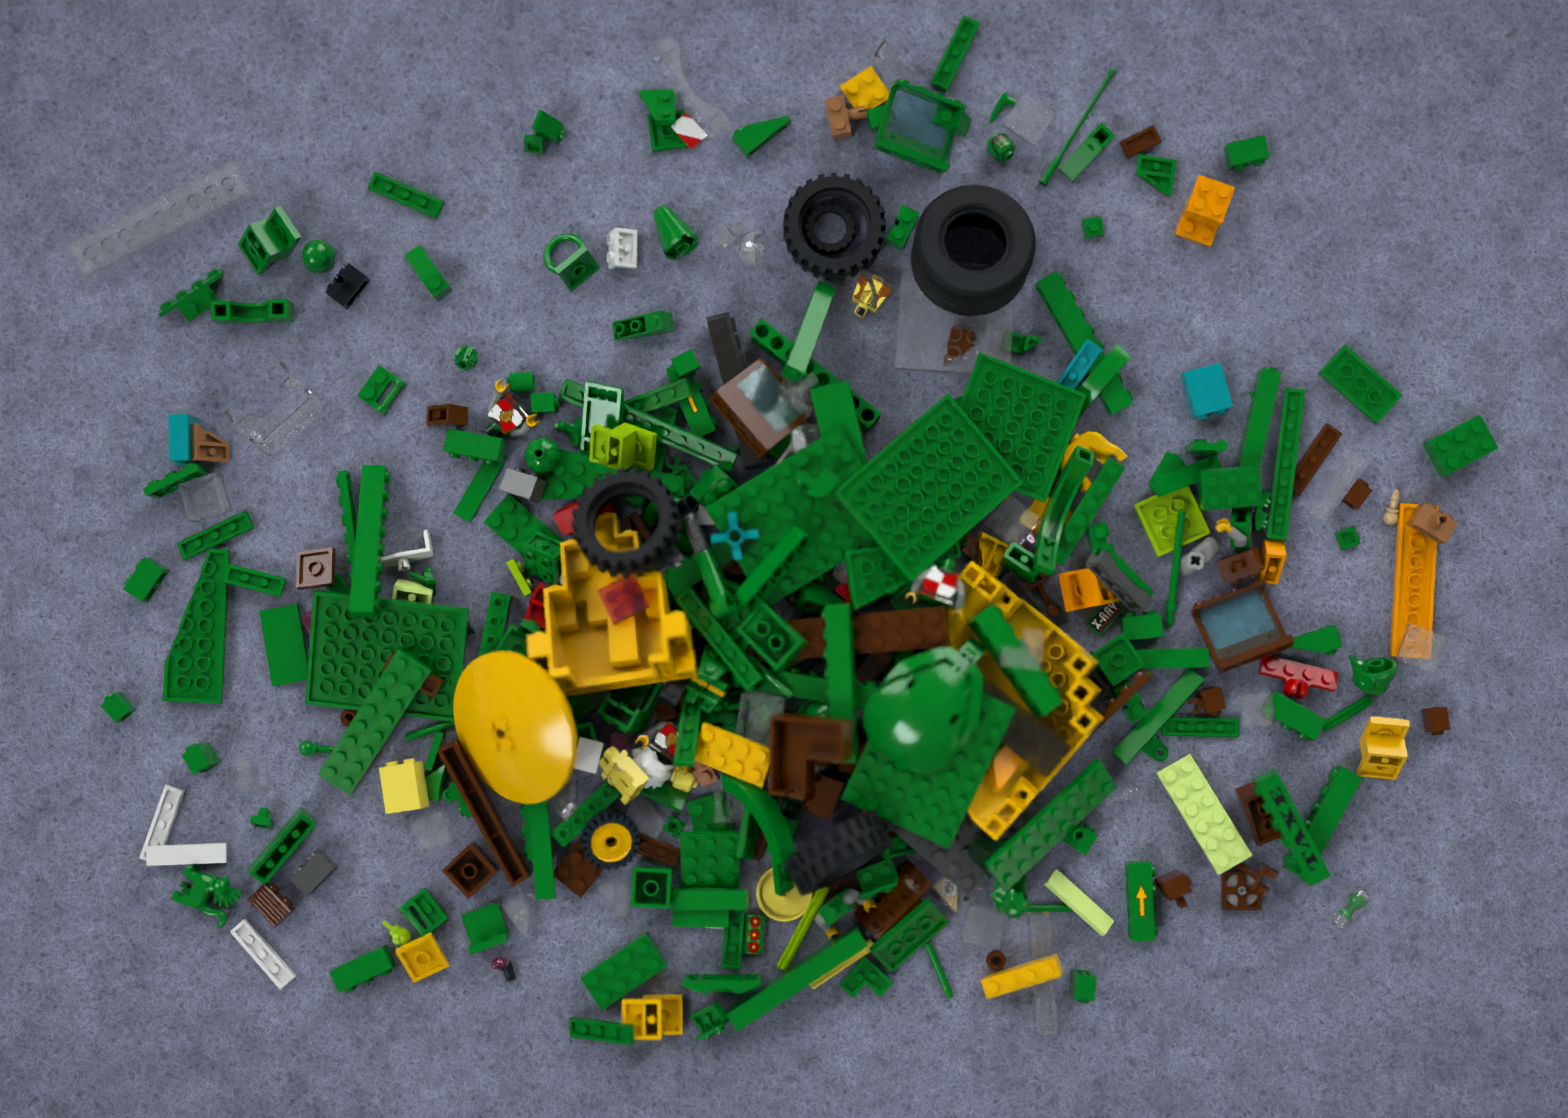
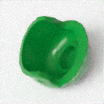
(318, 256)

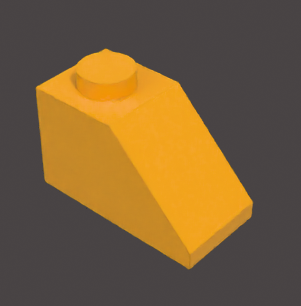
(1273, 557)
(1003, 766)

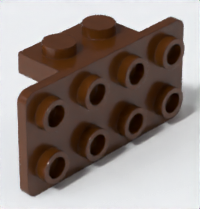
(896, 904)

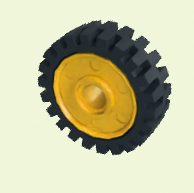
(600, 829)

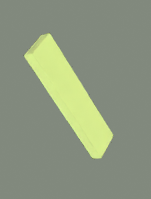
(1079, 902)

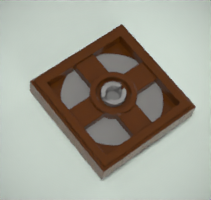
(1237, 891)

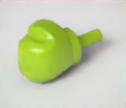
(399, 935)

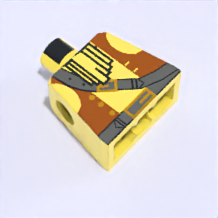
(870, 293)

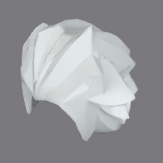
(654, 769)

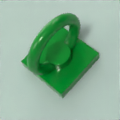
(576, 267)

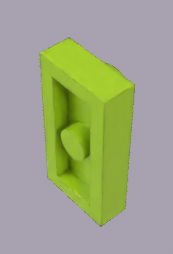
(525, 584)

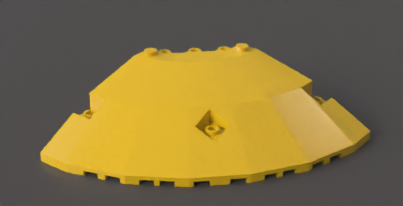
(1060, 661)

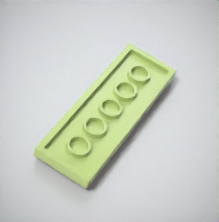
(1204, 814)

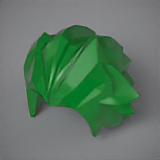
(1012, 902)

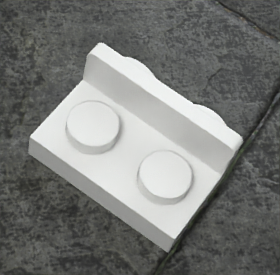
(622, 248)

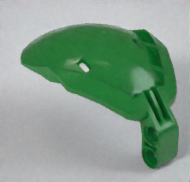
(915, 721)

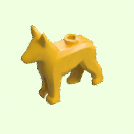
(1096, 443)

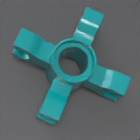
(735, 545)

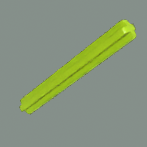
(802, 928)

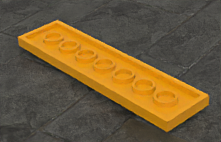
(1412, 578)

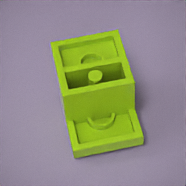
(622, 446)

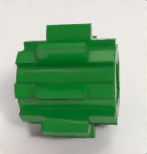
(466, 357)

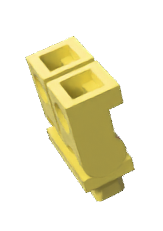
(623, 774)

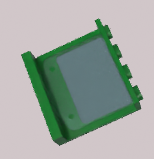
(908, 129)

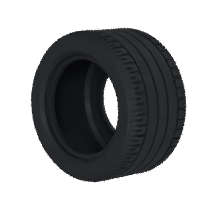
(962, 289)

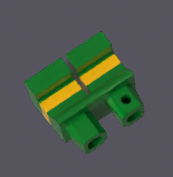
(709, 691)

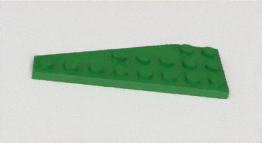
(198, 653)

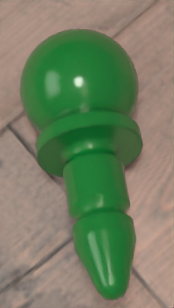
(307, 748)

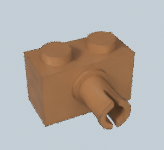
(840, 117)
(1432, 523)

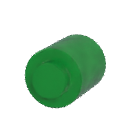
(521, 381)

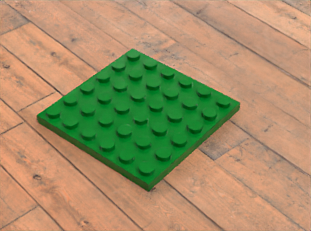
(1022, 419)

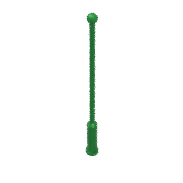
(1056, 161)

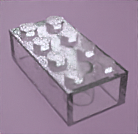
(755, 715)

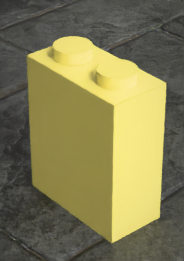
(404, 786)

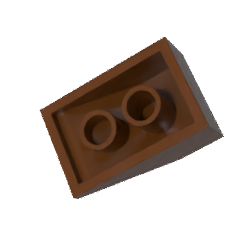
(1255, 816)

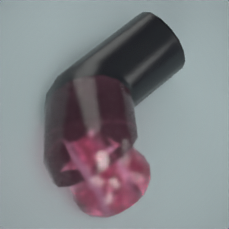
(505, 966)

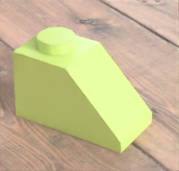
(411, 591)

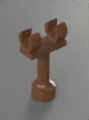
(1052, 609)
(1266, 870)

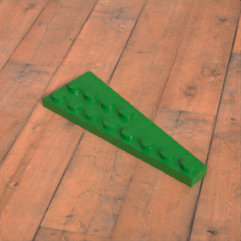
(577, 472)

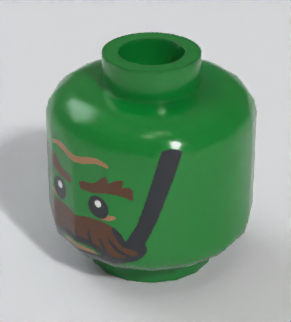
(1000, 147)

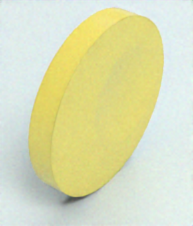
(780, 908)

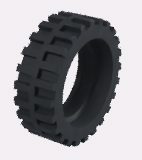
(846, 188)
(616, 487)
(838, 853)

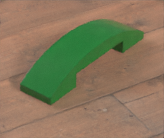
(1103, 375)

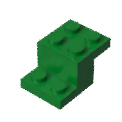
(269, 240)

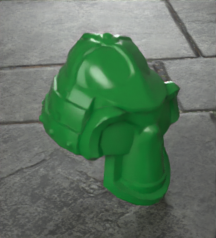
(1373, 674)

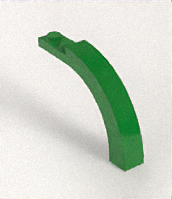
(1058, 507)
(771, 823)

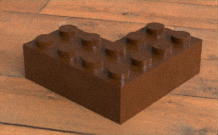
(797, 744)

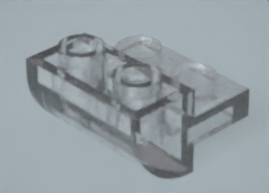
(1012, 521)

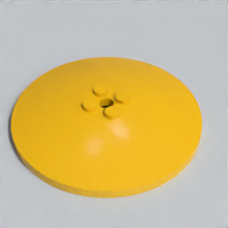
(540, 734)

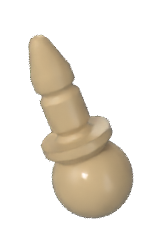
(1391, 515)

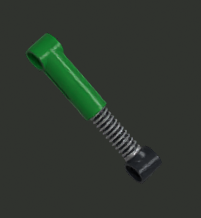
(721, 600)

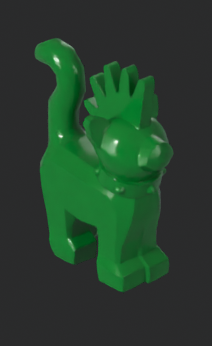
(200, 893)

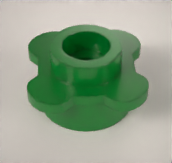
(674, 821)

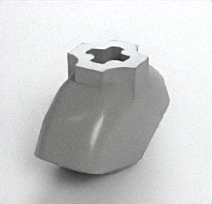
(1198, 556)

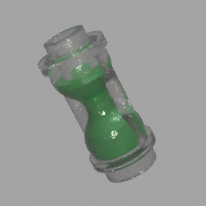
(1356, 901)

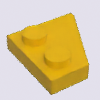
(990, 553)

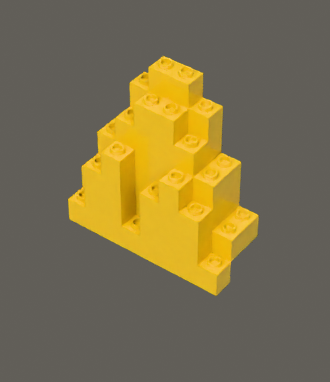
(584, 646)

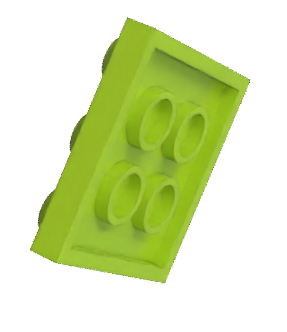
(1159, 519)

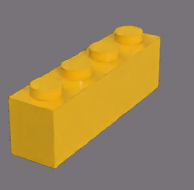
(1022, 976)

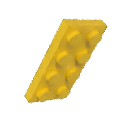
(733, 754)

